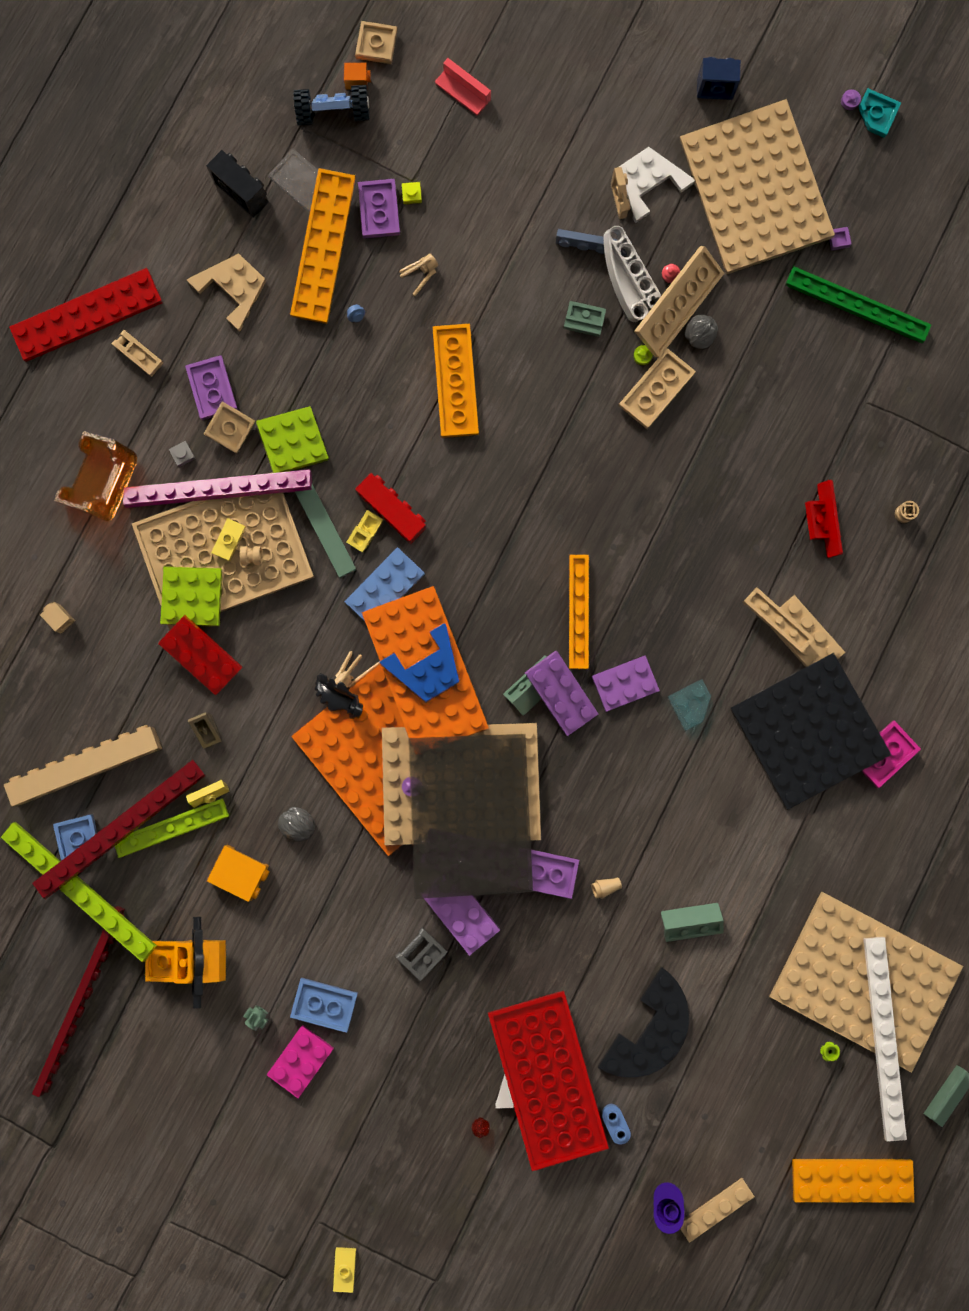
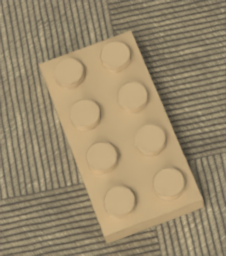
(657, 388)
(821, 645)

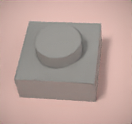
(182, 454)

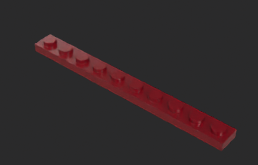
(118, 829)
(75, 1011)

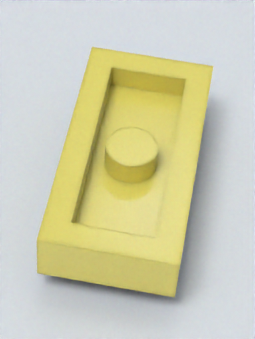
(228, 539)
(207, 794)
(344, 1270)

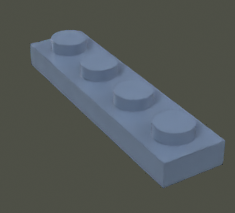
(582, 241)

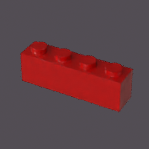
(390, 508)

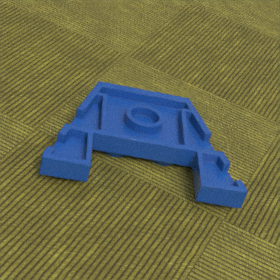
(430, 675)

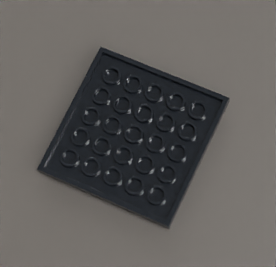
(810, 731)

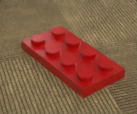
(200, 655)

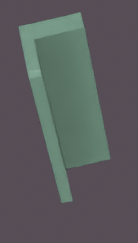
(523, 694)
(692, 922)
(948, 1096)

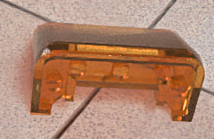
(100, 477)

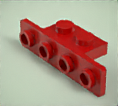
(823, 519)

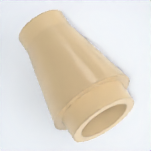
(605, 887)

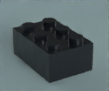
(238, 183)

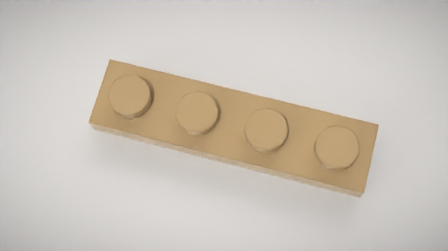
(778, 620)
(716, 1209)

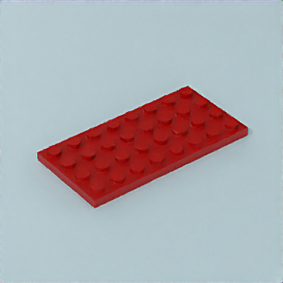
(548, 1080)

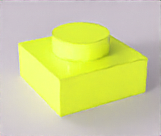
(411, 193)

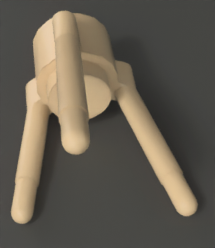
(426, 264)
(345, 677)

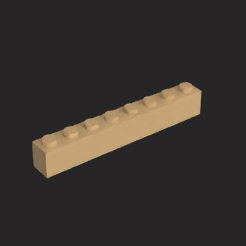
(83, 766)

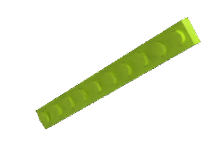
(81, 894)

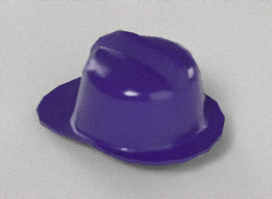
(668, 1208)

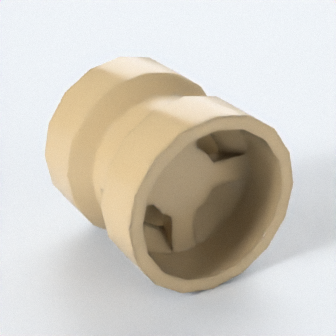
(903, 515)
(250, 555)

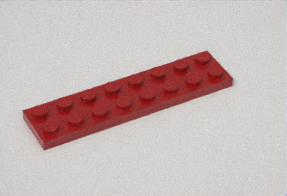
(86, 314)

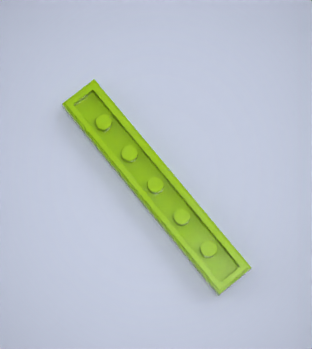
(172, 827)

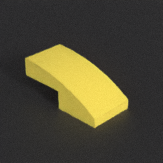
(365, 531)

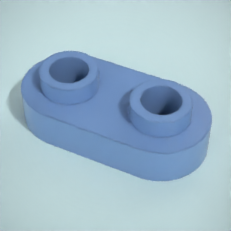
(617, 1124)

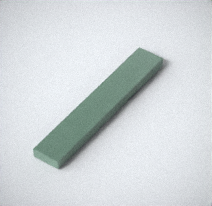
(326, 532)

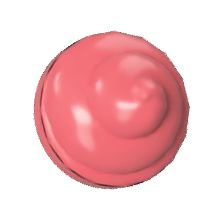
(670, 272)

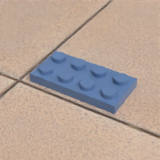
(387, 583)

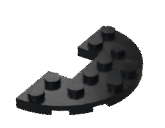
(660, 1038)

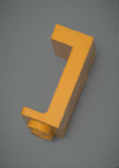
(238, 873)

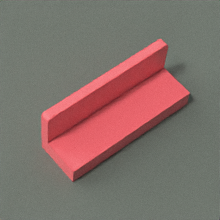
(463, 87)

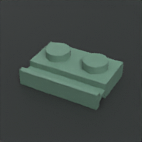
(584, 318)

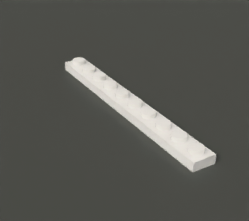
(884, 1039)

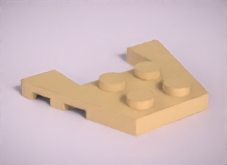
(237, 280)

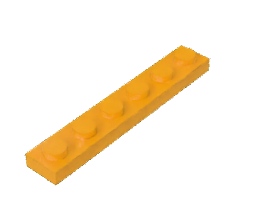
(578, 611)

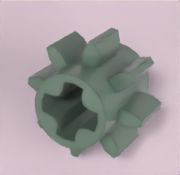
(256, 1018)

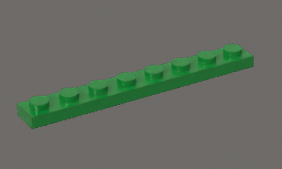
(858, 305)

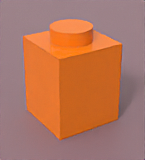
(356, 75)

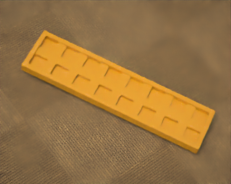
(323, 245)

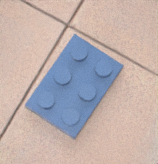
(324, 1005)

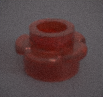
(480, 1127)

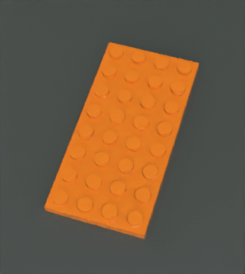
(405, 630)

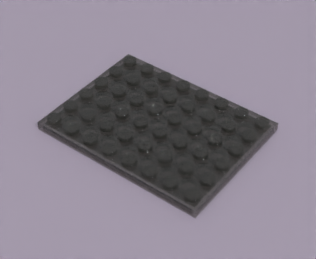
(470, 815)

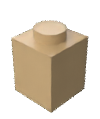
(57, 617)

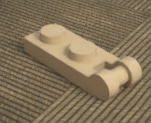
(137, 353)

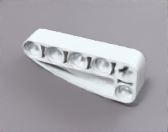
(623, 280)

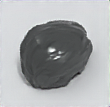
(701, 331)
(296, 824)

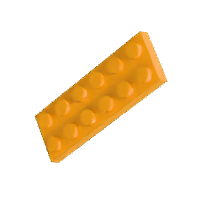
(455, 380)
(853, 1180)

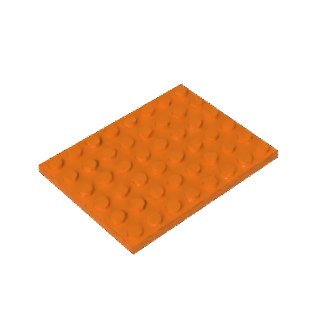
(351, 751)

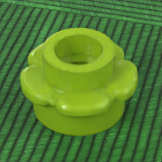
(830, 1056)

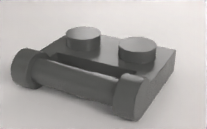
(426, 959)

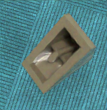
(205, 729)

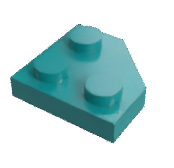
(878, 112)

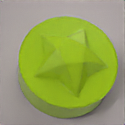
(642, 355)

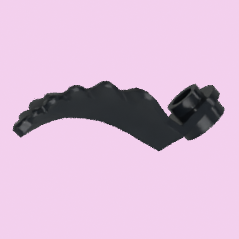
(338, 696)

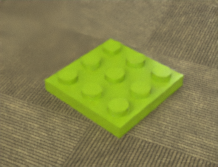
(292, 440)
(191, 593)

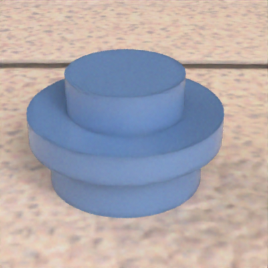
(355, 313)

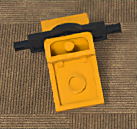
(188, 962)

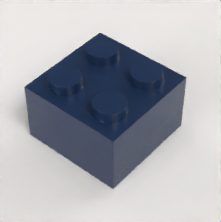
(718, 78)

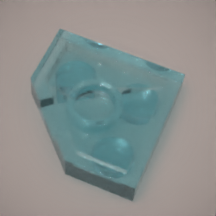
(691, 704)

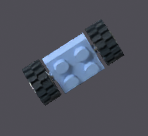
(304, 107)

